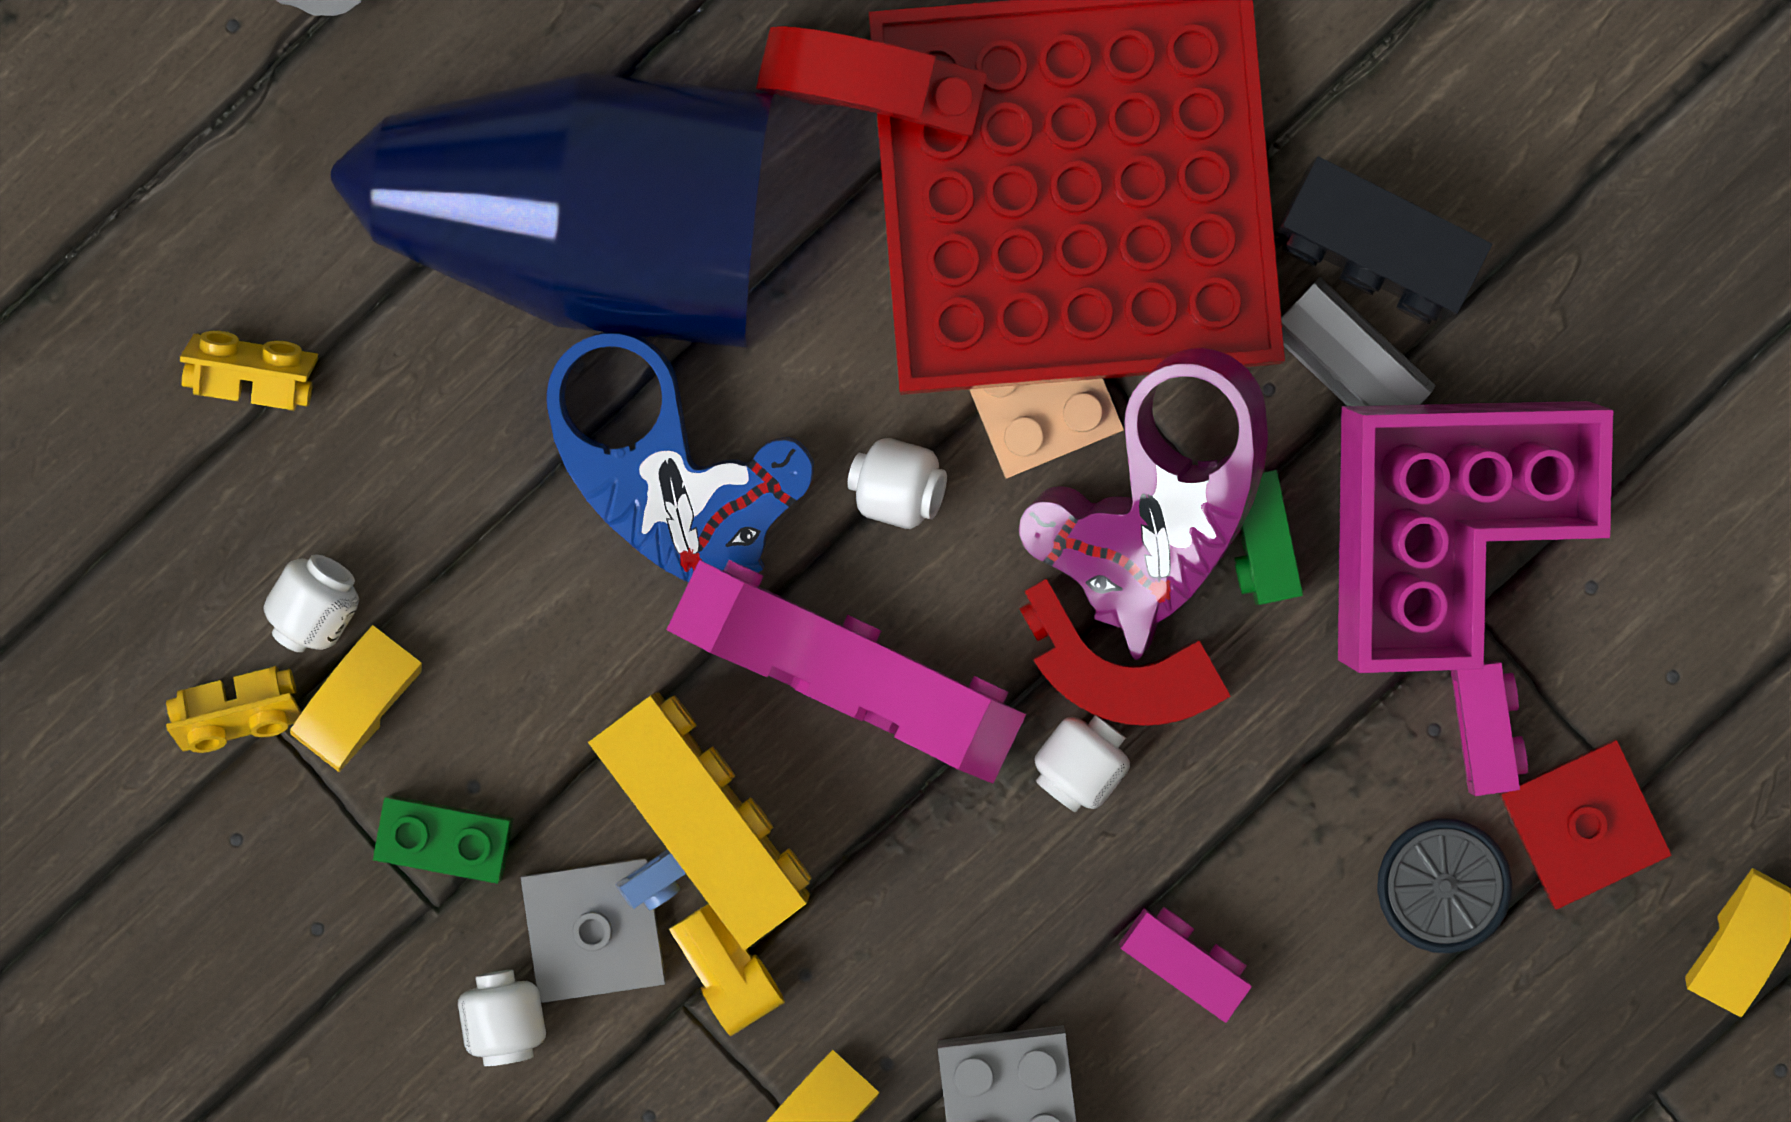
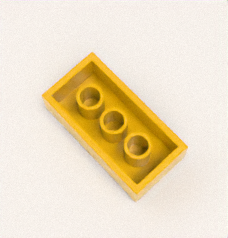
(702, 819)

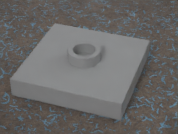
(588, 935)

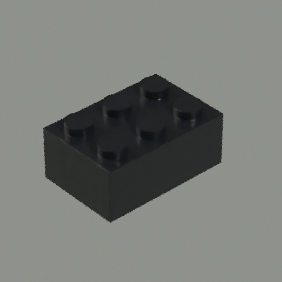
(1381, 242)

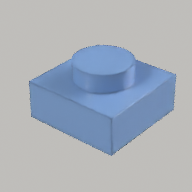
(652, 882)

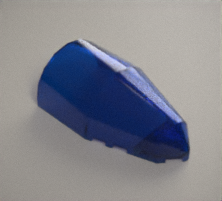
(577, 200)

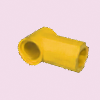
(733, 980)

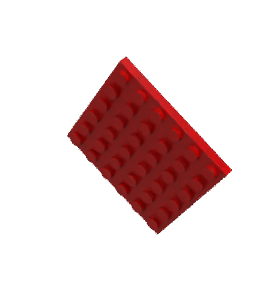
(1094, 207)

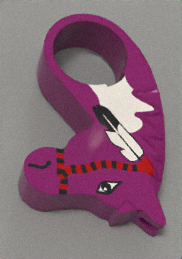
(1157, 548)

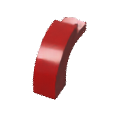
(870, 77)
(1133, 695)

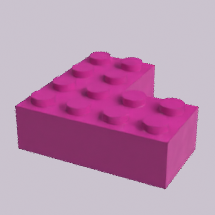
(1427, 495)

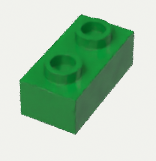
(1269, 557)
(443, 839)

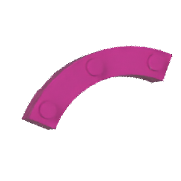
(847, 669)

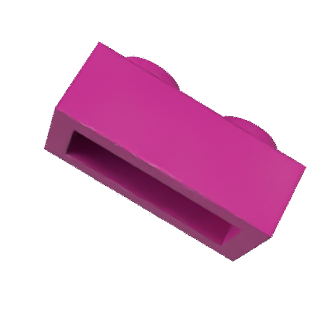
(1489, 750)
(1205, 977)

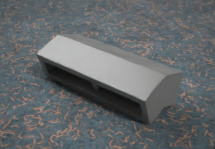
(1349, 352)

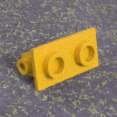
(219, 363)
(206, 720)

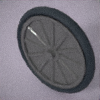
(1444, 885)

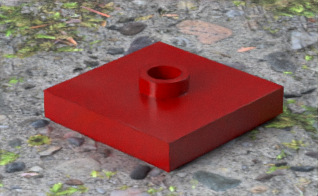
(1585, 824)

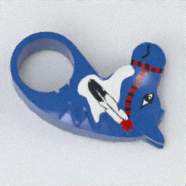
(657, 491)

